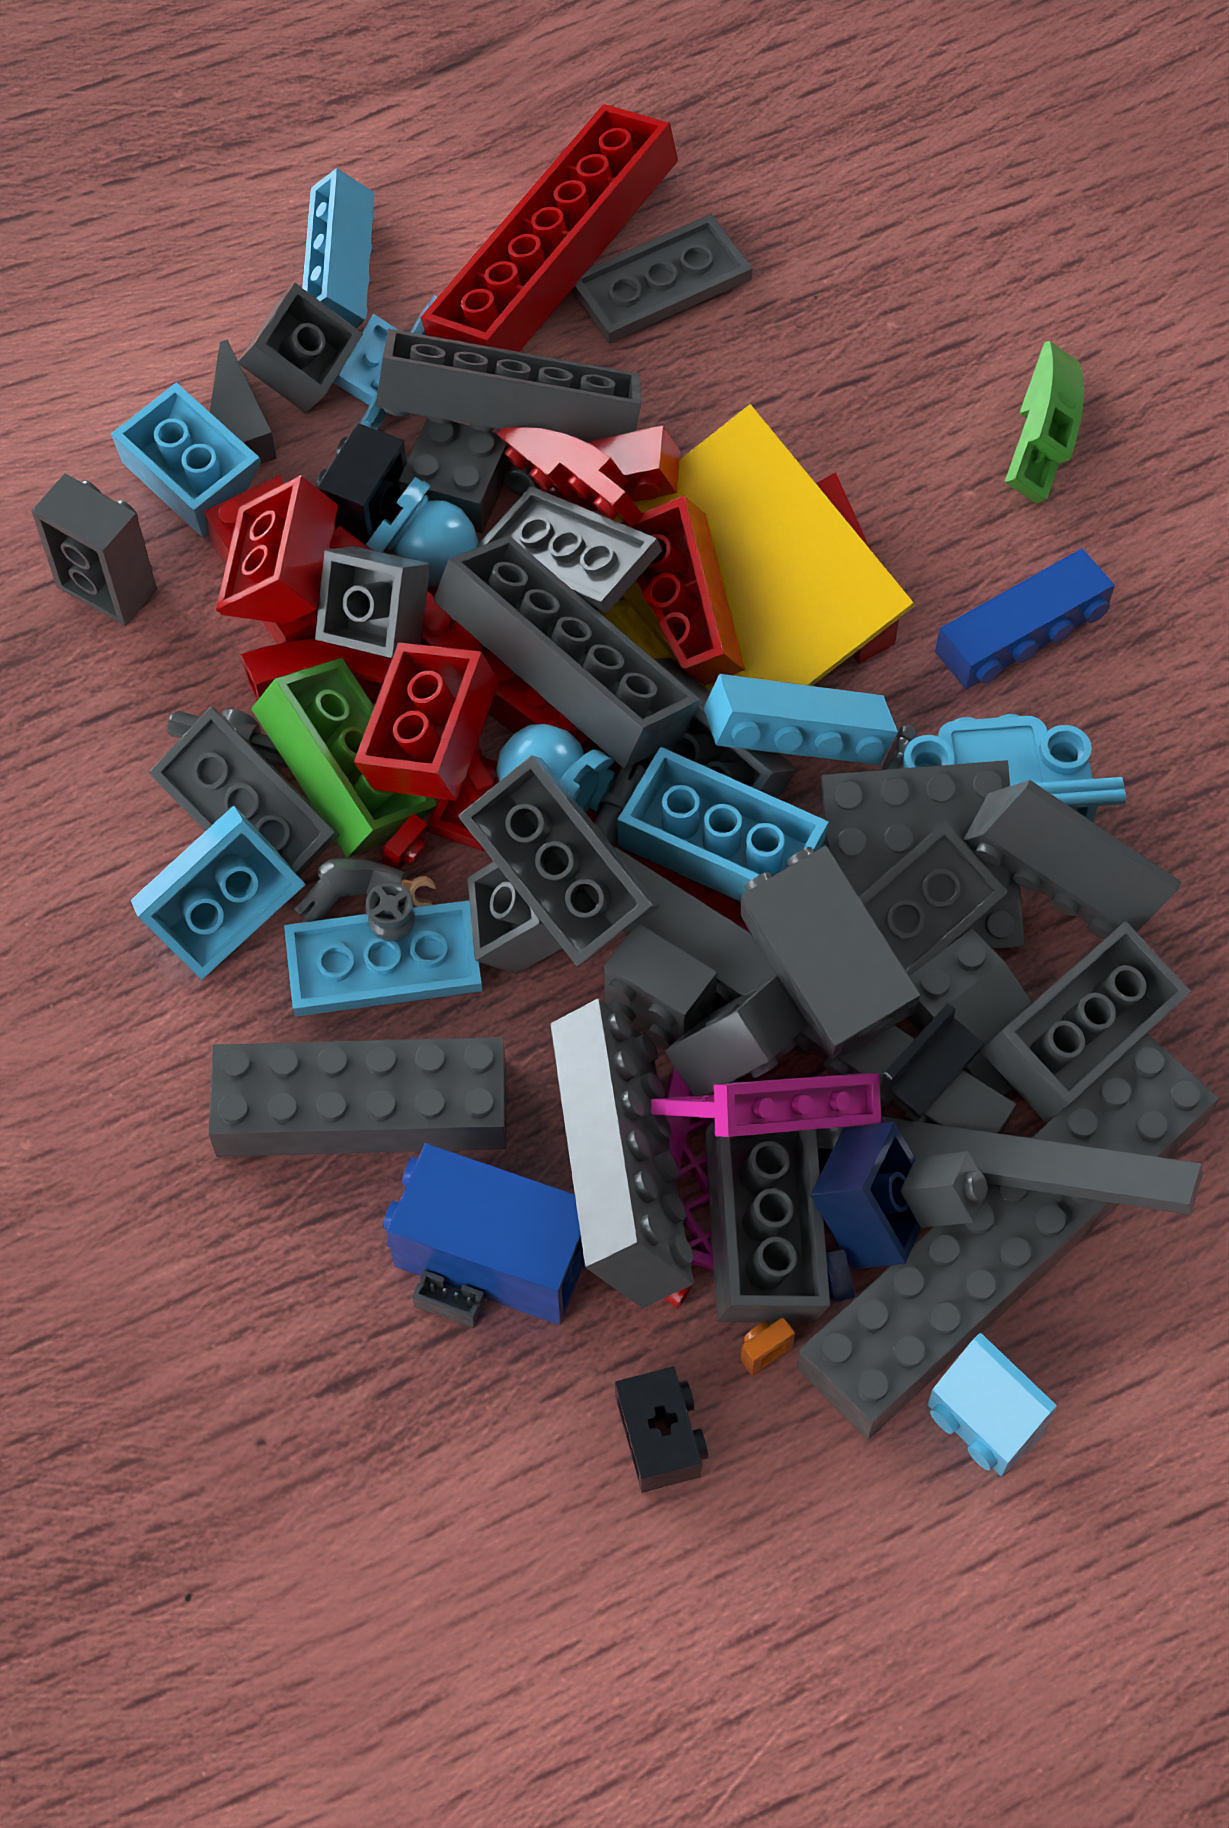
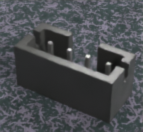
(447, 1302)

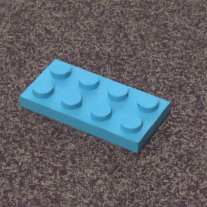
(347, 967)

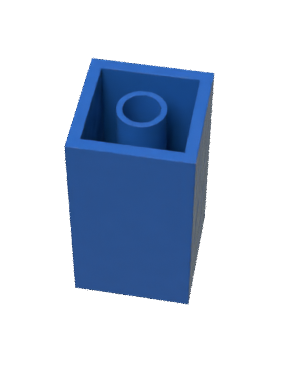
(487, 1232)

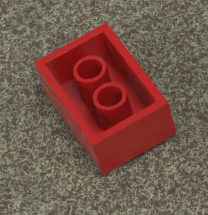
(427, 721)

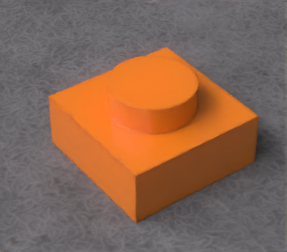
(766, 1344)

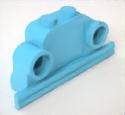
(1049, 758)

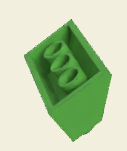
(317, 728)

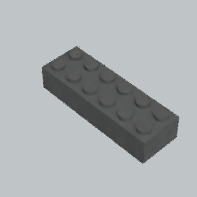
(504, 388)
(566, 650)
(358, 1096)
(621, 1155)

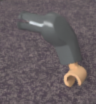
(353, 878)

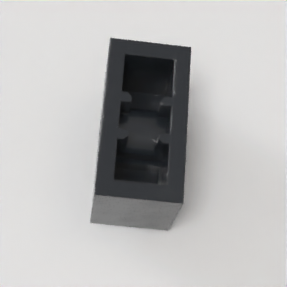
(660, 1458)

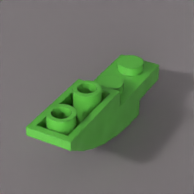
(1052, 423)

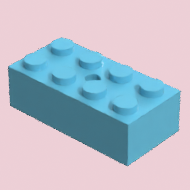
(712, 825)

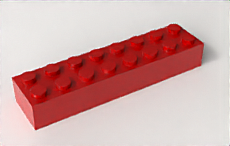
(555, 232)

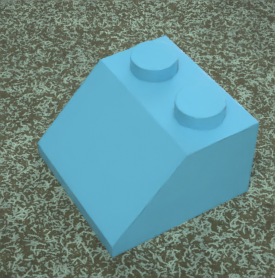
(991, 1406)

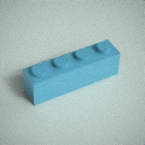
(339, 245)
(799, 719)

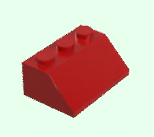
(278, 554)

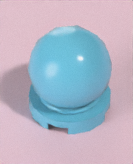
(426, 531)
(582, 775)

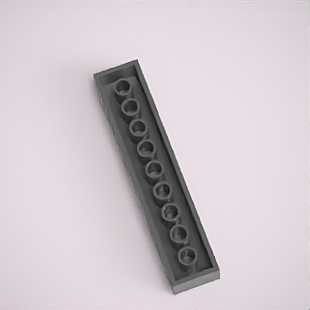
(971, 1273)

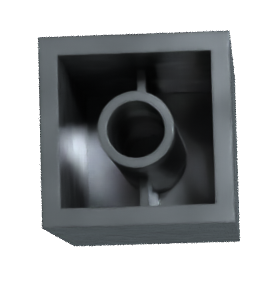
(828, 951)

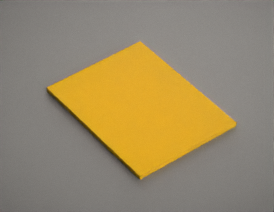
(789, 562)

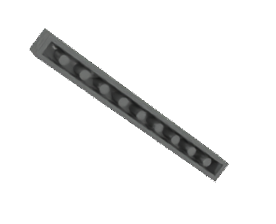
(744, 966)

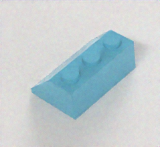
(185, 455)
(217, 893)

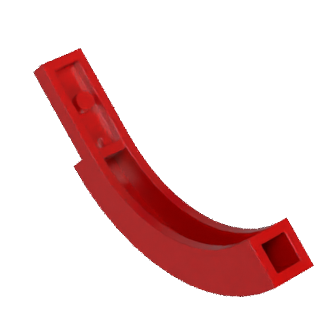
(369, 670)

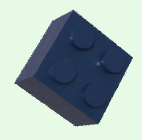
(863, 1196)

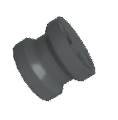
(393, 900)

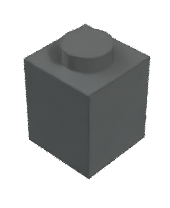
(944, 1189)

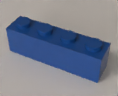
(1024, 619)

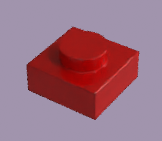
(406, 844)

